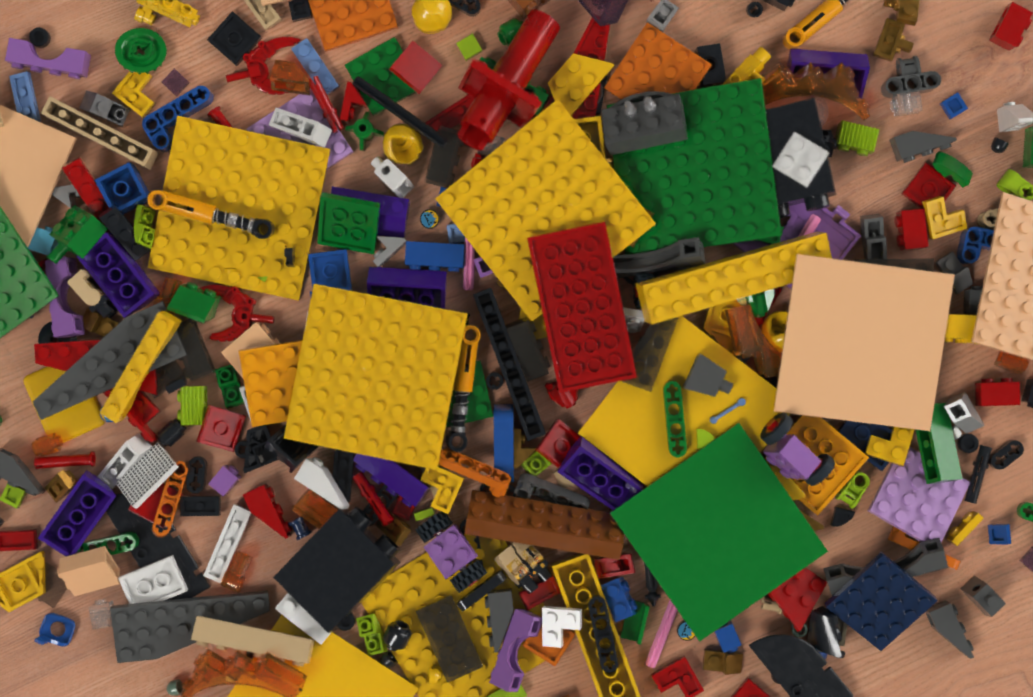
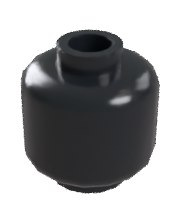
(397, 635)

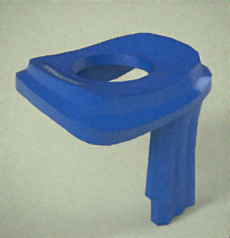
(45, 630)

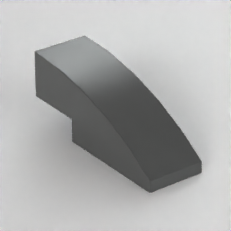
(873, 236)

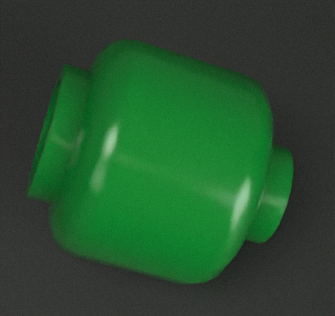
(508, 30)

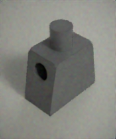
(707, 377)
(984, 598)

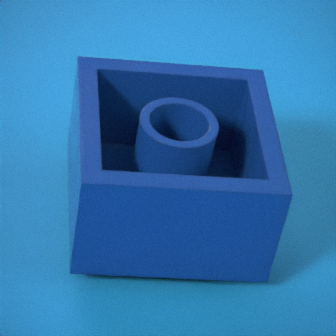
(123, 188)

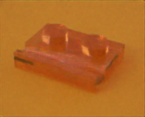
(314, 508)

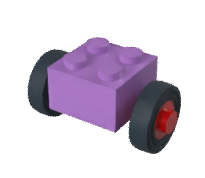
(791, 454)

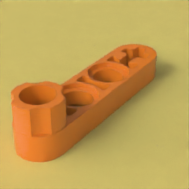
(498, 484)
(171, 500)
(902, 539)

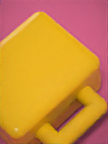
(71, 421)

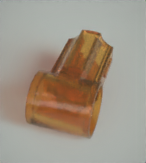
(167, 292)
(234, 577)

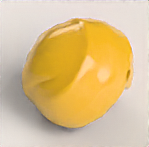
(431, 15)
(402, 144)
(774, 329)

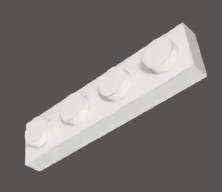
(227, 543)

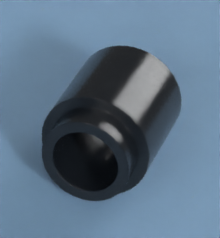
(171, 433)

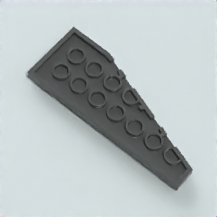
(105, 363)
(166, 626)

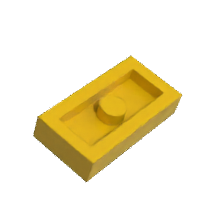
(960, 532)

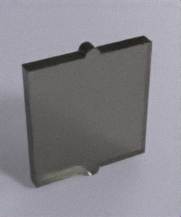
(54, 586)

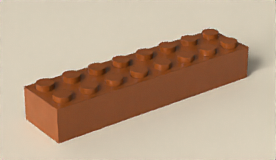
(544, 525)

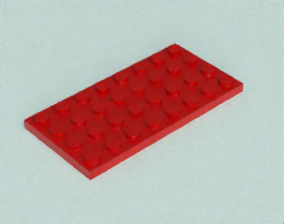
(582, 307)

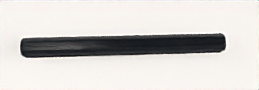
(400, 112)

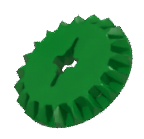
(143, 39)

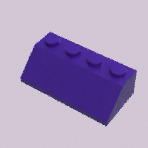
(828, 60)
(392, 213)
(119, 275)
(409, 285)
(598, 474)
(395, 477)
(78, 514)

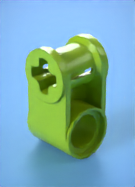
(1014, 184)
(853, 490)

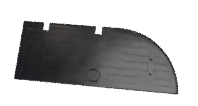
(156, 548)
(798, 667)

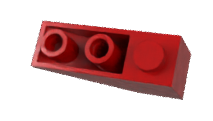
(263, 506)

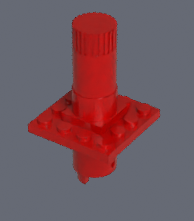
(501, 90)

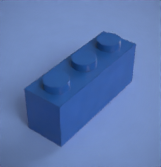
(434, 256)

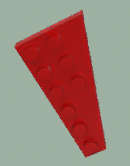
(592, 45)
(65, 354)
(798, 596)

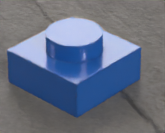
(953, 106)
(999, 534)

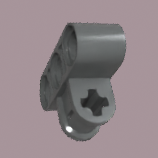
(910, 70)

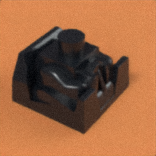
(289, 451)

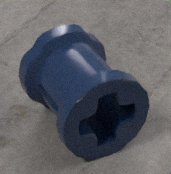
(300, 528)

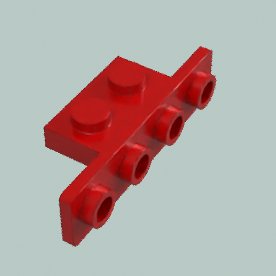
(141, 413)

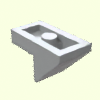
(662, 15)
(66, 194)
(392, 245)
(951, 265)

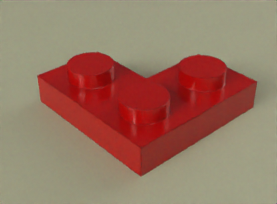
(678, 673)

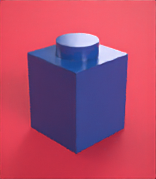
(727, 638)

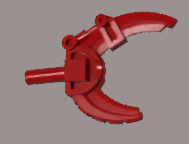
(257, 68)
(242, 313)

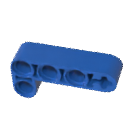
(175, 106)
(975, 246)
(504, 438)

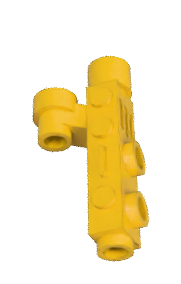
(172, 9)
(750, 67)

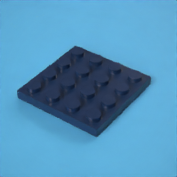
(881, 601)

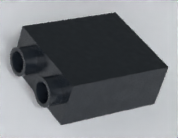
(804, 120)
(338, 568)

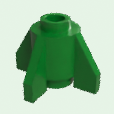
(365, 135)
(759, 302)

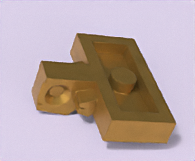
(906, 10)
(892, 41)

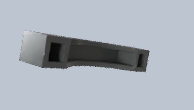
(678, 255)
(924, 558)

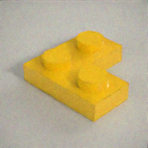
(130, 92)
(942, 223)
(891, 450)
(447, 484)

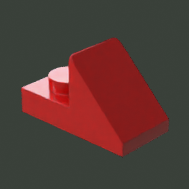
(350, 98)
(612, 567)

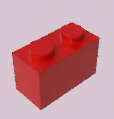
(1011, 26)
(911, 229)
(997, 393)

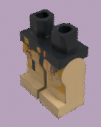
(91, 294)
(521, 564)

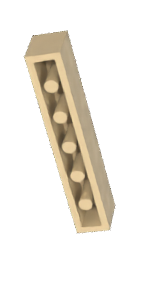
(99, 133)
(252, 639)

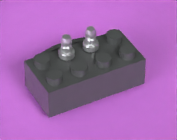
(644, 122)

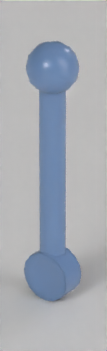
(741, 402)

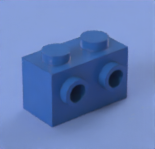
(619, 599)

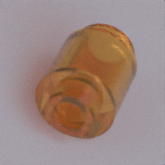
(47, 444)

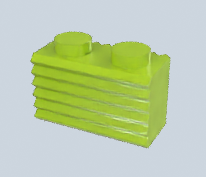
(856, 138)
(193, 404)

